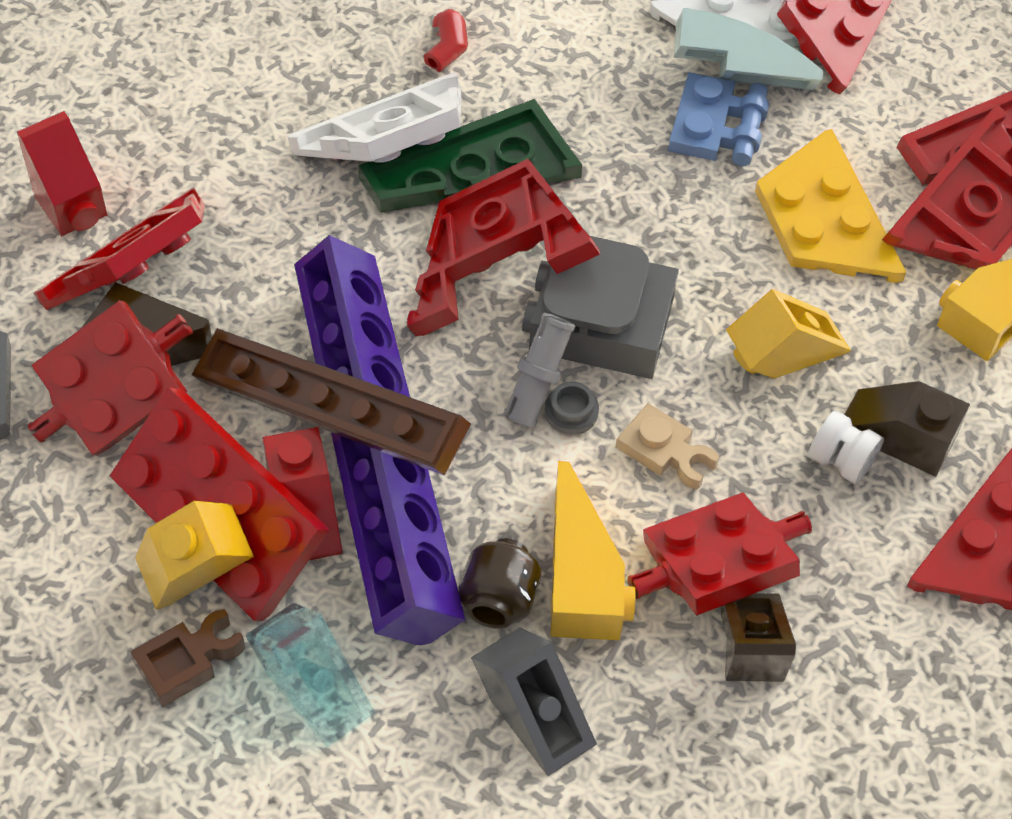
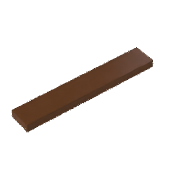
(333, 401)

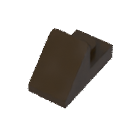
(757, 639)

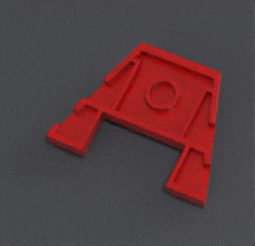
(487, 225)

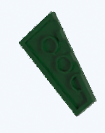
(470, 155)

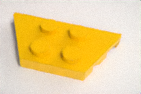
(825, 213)

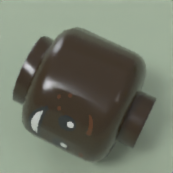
(499, 583)

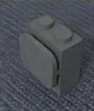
(615, 304)

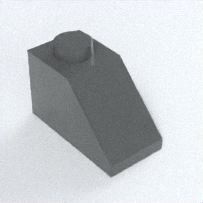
(535, 698)

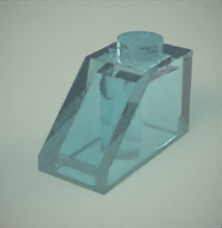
(311, 671)

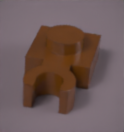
(181, 660)

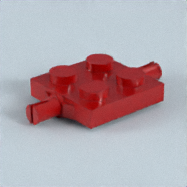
(107, 377)
(720, 553)

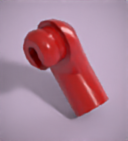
(452, 40)

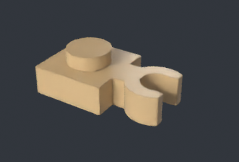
(662, 441)

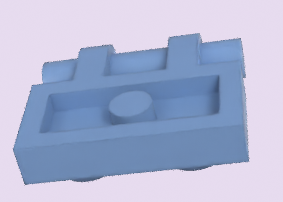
(703, 116)

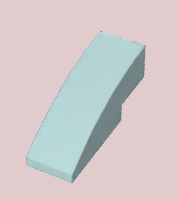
(743, 51)

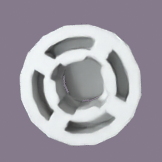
(845, 447)

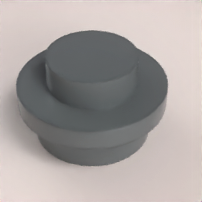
(571, 408)

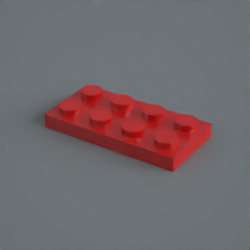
(190, 458)

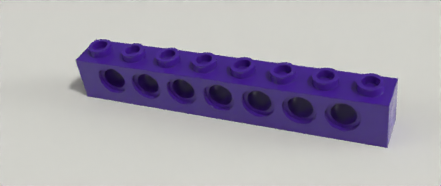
(387, 498)

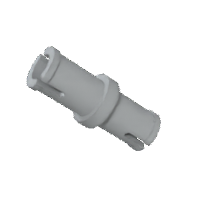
(539, 370)

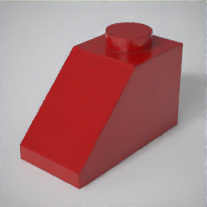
(62, 174)
(301, 466)

